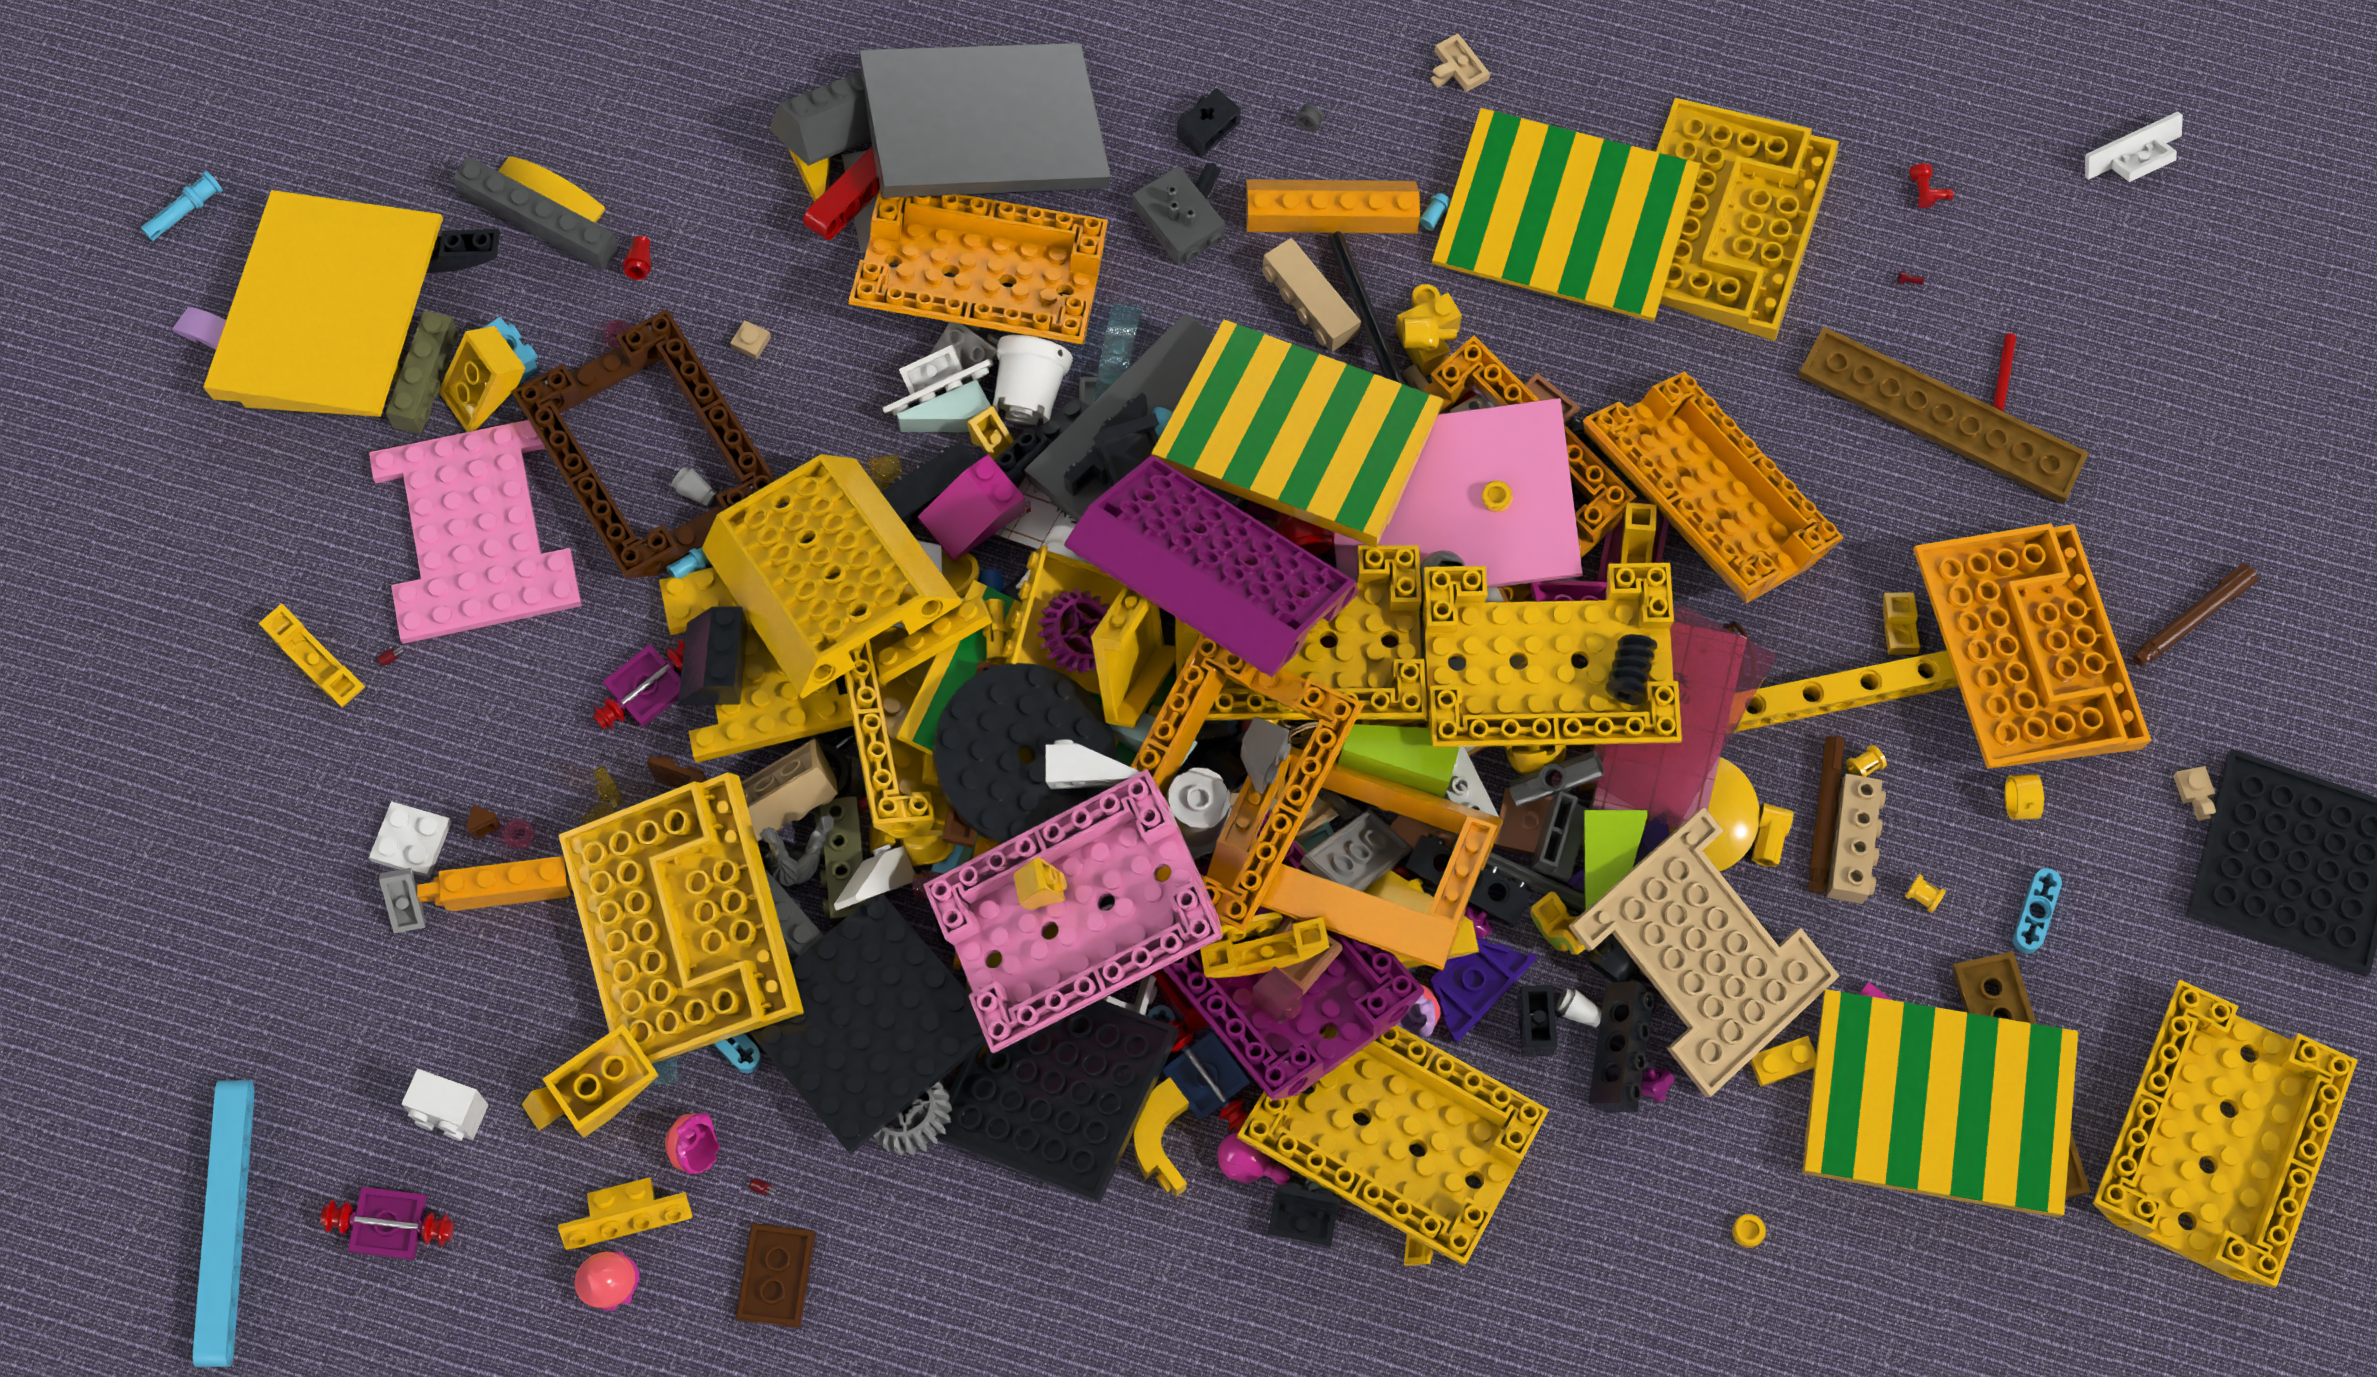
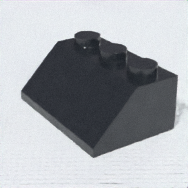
(714, 658)

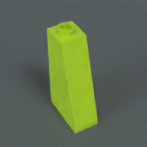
(1400, 756)
(1609, 848)

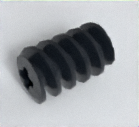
(1629, 668)

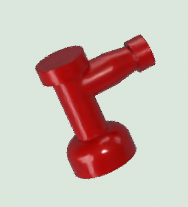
(1921, 174)

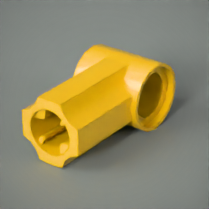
(1772, 830)

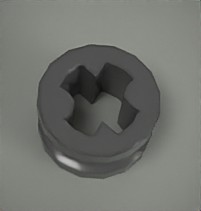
(1310, 117)

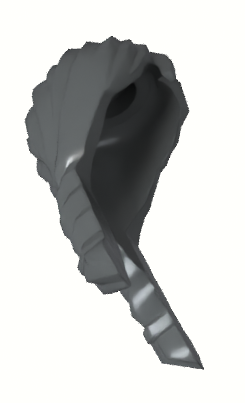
(801, 861)

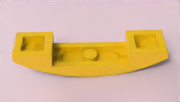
(552, 187)
(311, 656)
(1262, 954)

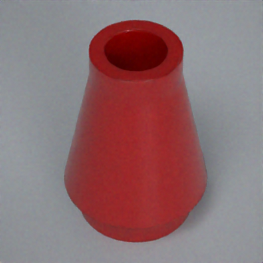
(637, 261)

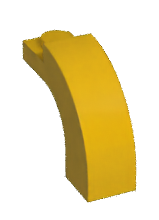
(1638, 533)
(1161, 1109)

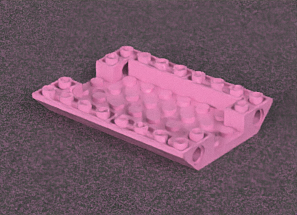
(1103, 849)

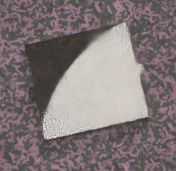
(1342, 804)

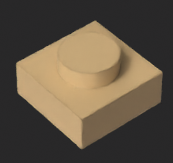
(750, 340)

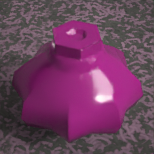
(1481, 924)
(1656, 1083)

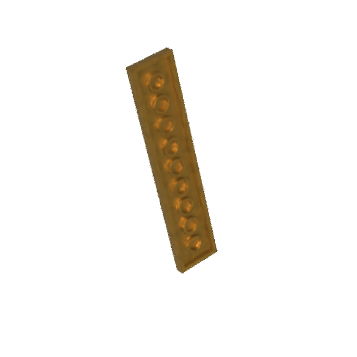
(1943, 414)

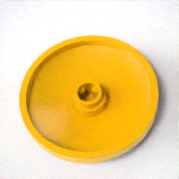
(1737, 813)

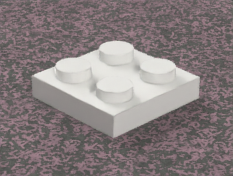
(410, 839)

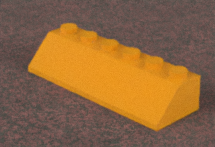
(1332, 206)

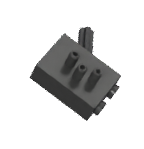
(1180, 213)

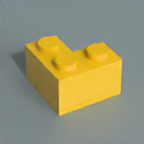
(1447, 316)

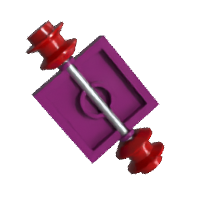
(642, 687)
(387, 1223)

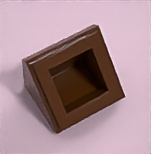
(482, 822)

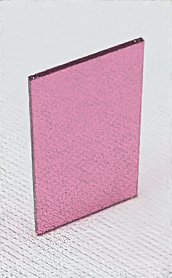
(1715, 684)

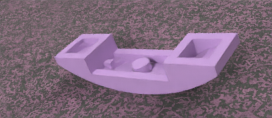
(200, 326)

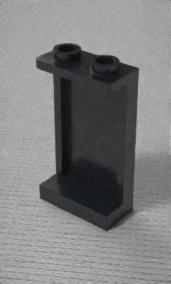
(1126, 445)

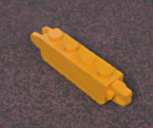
(498, 884)

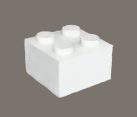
(444, 1105)

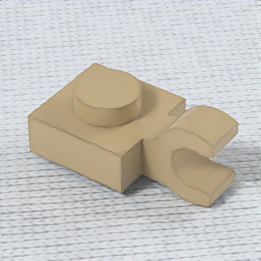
(2196, 787)

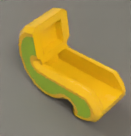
(1553, 923)

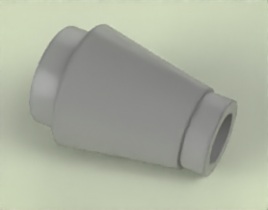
(693, 486)

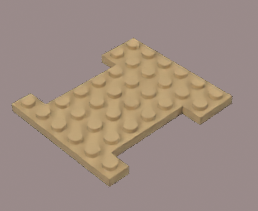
(1706, 954)

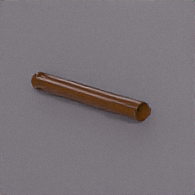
(2228, 589)
(1826, 814)

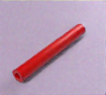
(2004, 371)

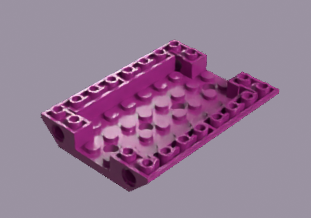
(1149, 542)
(1356, 995)

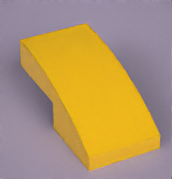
(1900, 623)

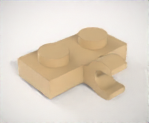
(1460, 63)

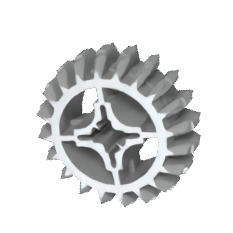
(920, 1124)

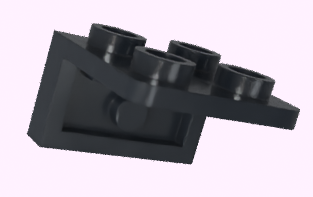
(1303, 1215)

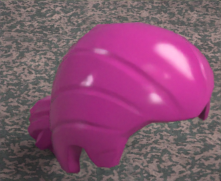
(1246, 1163)

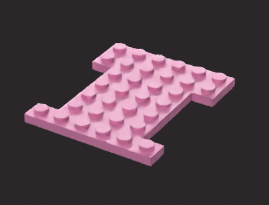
(474, 534)

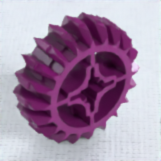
(1071, 607)

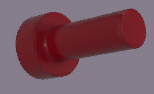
(1903, 277)

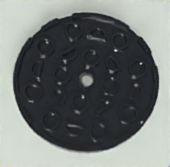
(981, 738)

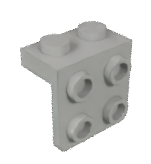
(970, 343)

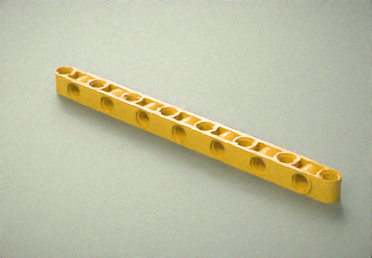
(1844, 690)

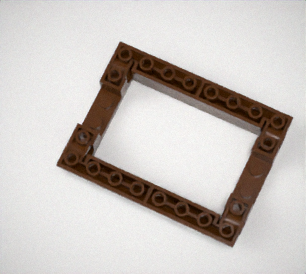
(639, 348)

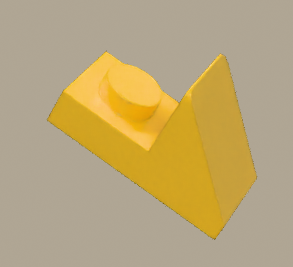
(989, 432)

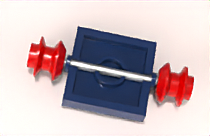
(1208, 1077)

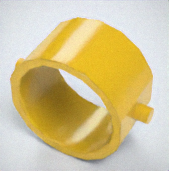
(2024, 796)

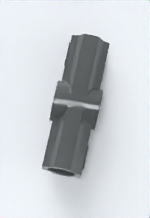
(1539, 784)

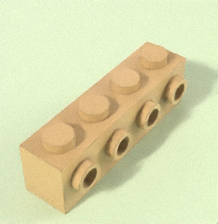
(1310, 295)
(1855, 839)

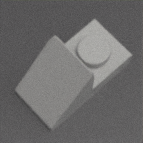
(401, 900)

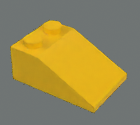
(480, 376)
(601, 1080)

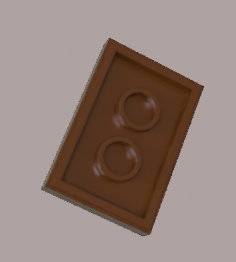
(775, 1276)

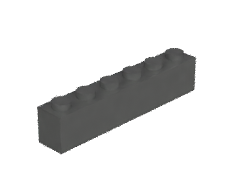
(535, 213)

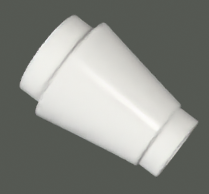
(1578, 1008)

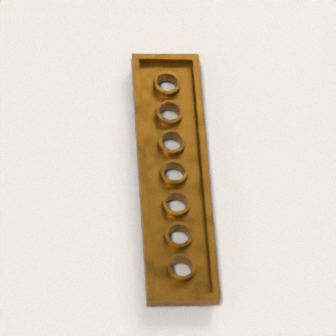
(2015, 1003)

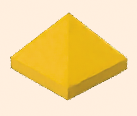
(1417, 1253)

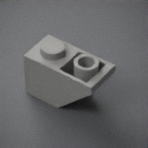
(1262, 751)

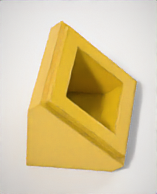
(542, 1107)

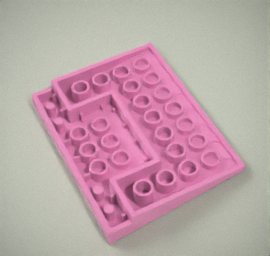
(1445, 505)

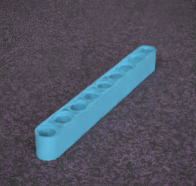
(223, 1224)

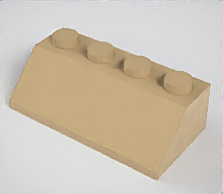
(789, 788)

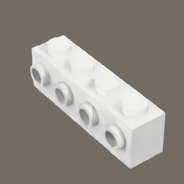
(1467, 787)

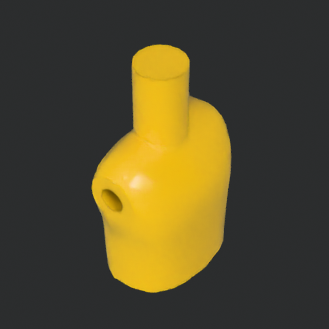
(1425, 333)

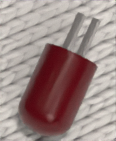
(389, 656)
(761, 1186)

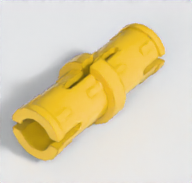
(995, 631)

